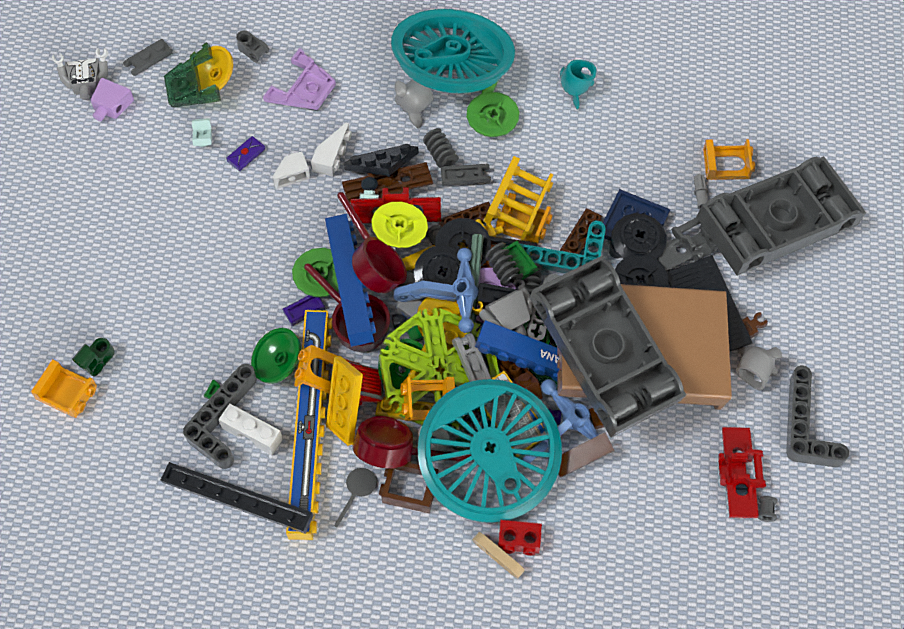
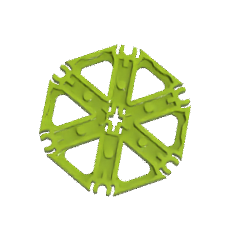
(422, 361)

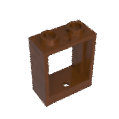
(402, 501)

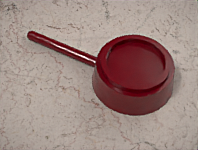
(374, 261)
(379, 311)
(387, 443)

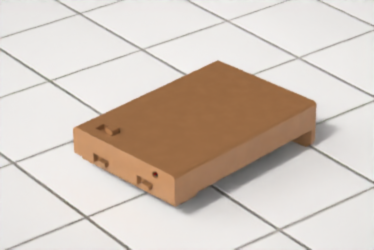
(691, 335)

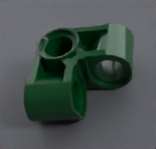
(91, 358)

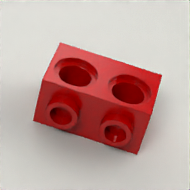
(520, 531)

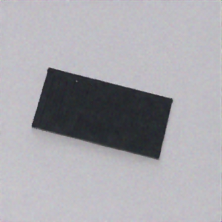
(706, 276)

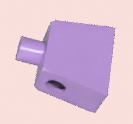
(110, 99)

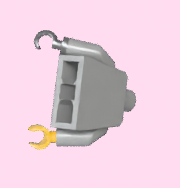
(509, 310)

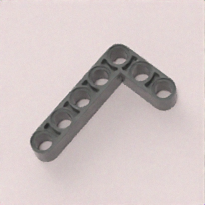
(210, 410)
(802, 423)

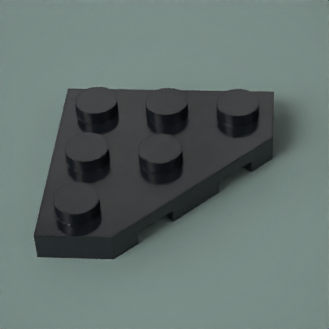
(382, 161)

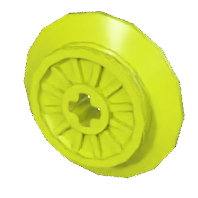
(409, 221)

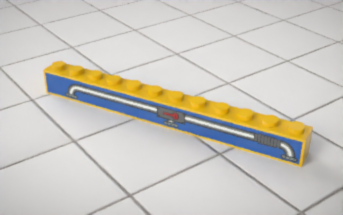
(309, 426)

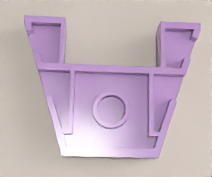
(308, 90)

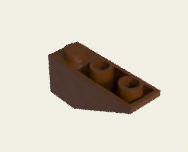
(521, 377)

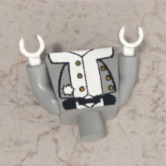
(83, 75)

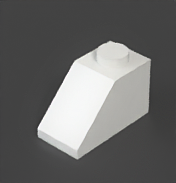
(291, 170)

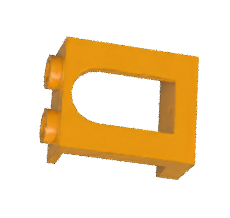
(744, 152)
(304, 373)
(409, 386)

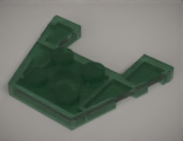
(184, 85)

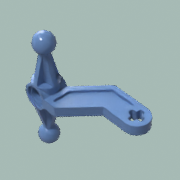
(462, 290)
(574, 417)

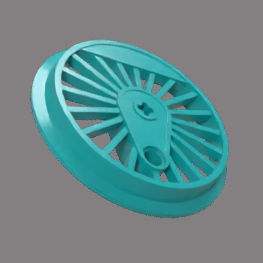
(452, 52)
(497, 465)

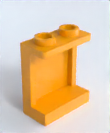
(541, 219)
(64, 389)

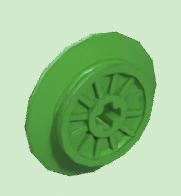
(488, 104)
(322, 261)

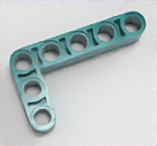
(563, 257)

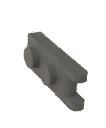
(148, 57)
(464, 174)

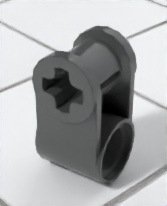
(251, 45)

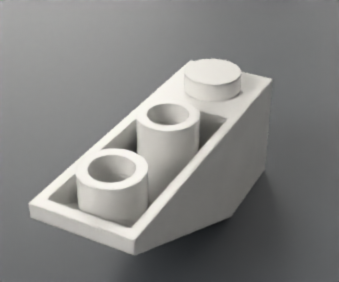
(328, 153)

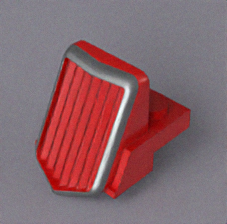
(371, 384)

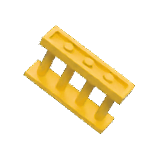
(501, 198)

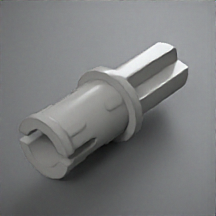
(700, 190)

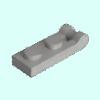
(471, 358)

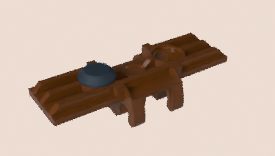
(418, 174)

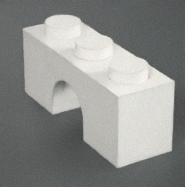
(260, 433)

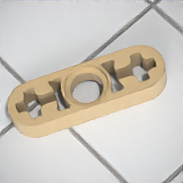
(498, 555)

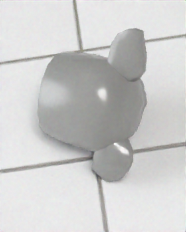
(413, 99)
(757, 362)

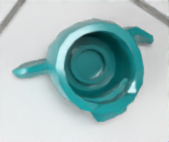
(575, 81)

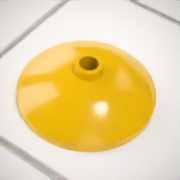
(216, 70)

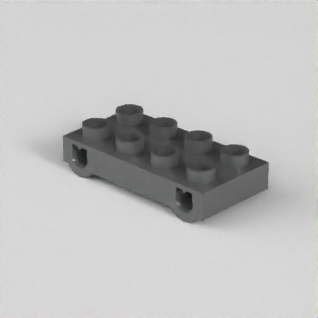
(780, 215)
(607, 346)

